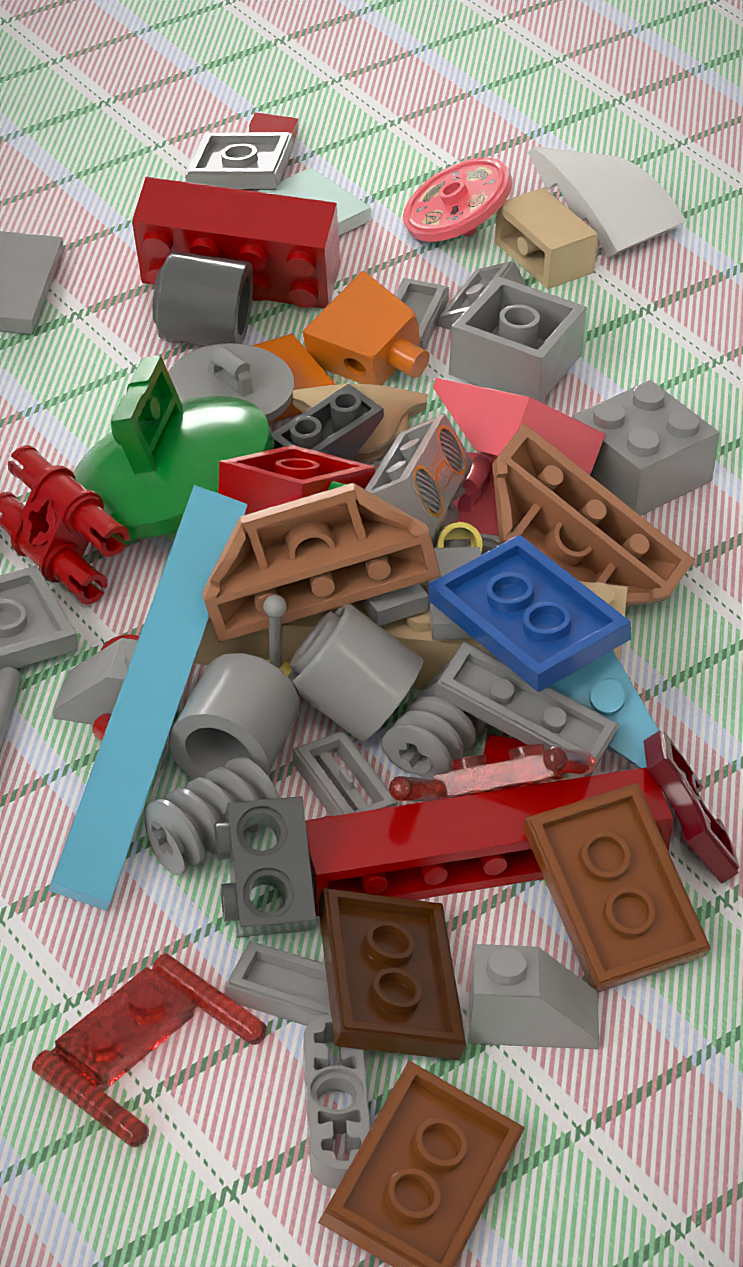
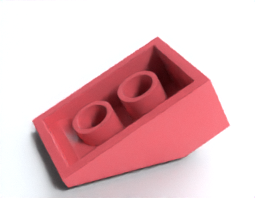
(493, 417)

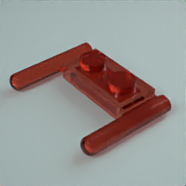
(474, 775)
(126, 1031)

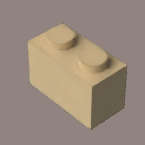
(546, 238)

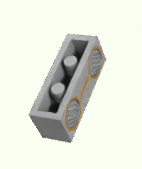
(424, 474)

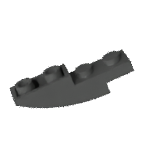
(334, 425)

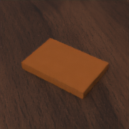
(616, 887)
(422, 1173)

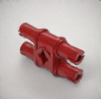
(59, 524)

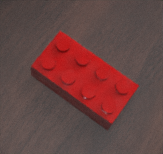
(282, 236)

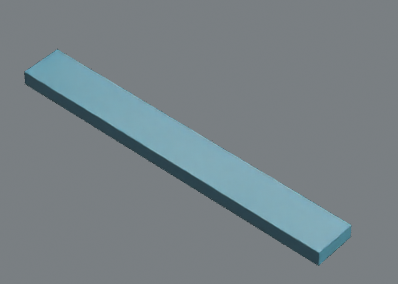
(145, 705)

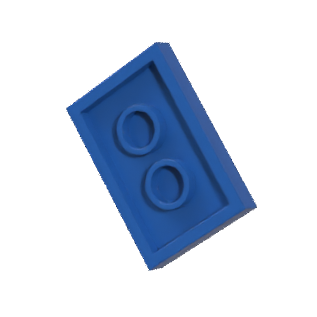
(529, 612)

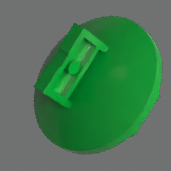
(165, 449)

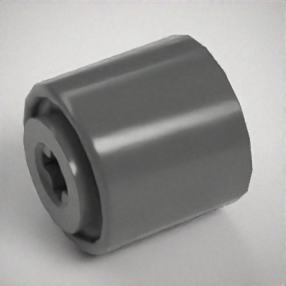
(203, 299)

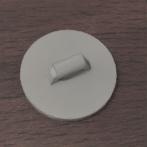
(238, 373)

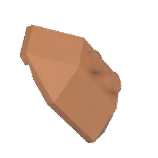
(581, 522)
(316, 557)

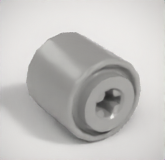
(353, 671)
(234, 711)

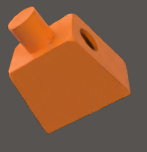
(366, 334)

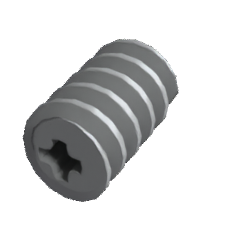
(431, 734)
(188, 815)

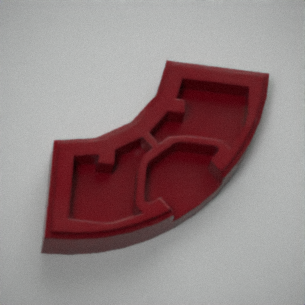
(681, 787)

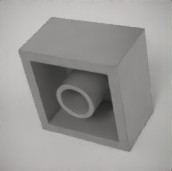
(517, 340)
(650, 447)

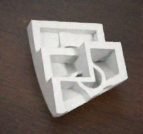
(610, 193)

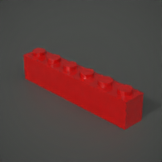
(453, 841)

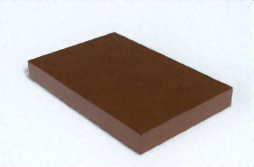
(390, 975)

